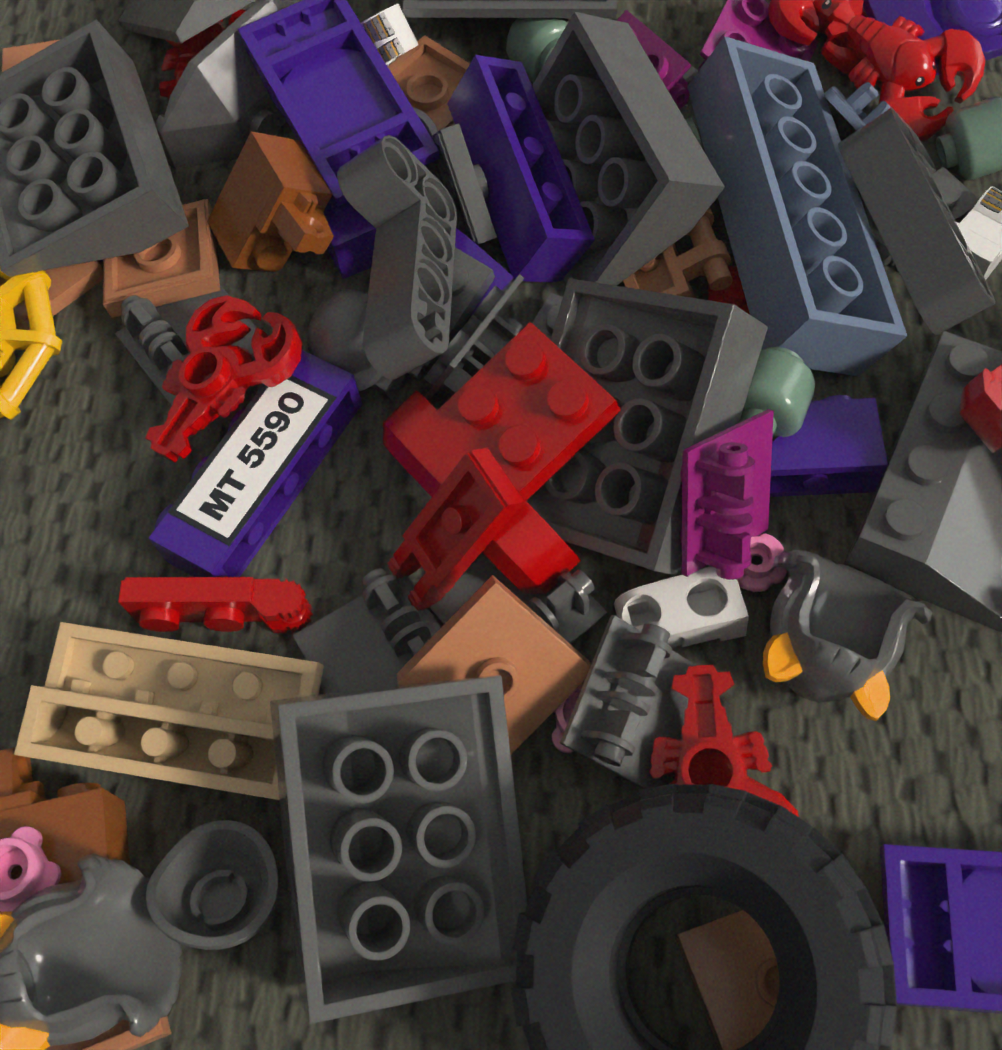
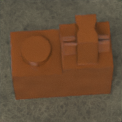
(271, 205)
(73, 825)

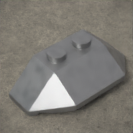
(219, 99)

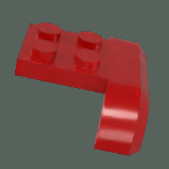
(533, 416)

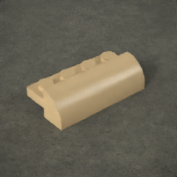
(162, 709)

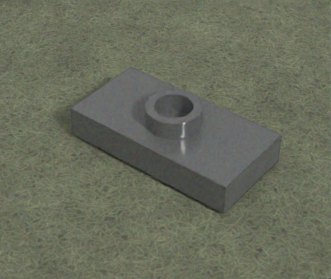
(465, 184)

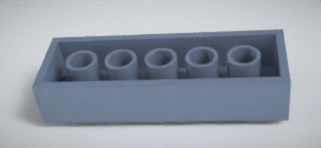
(793, 210)

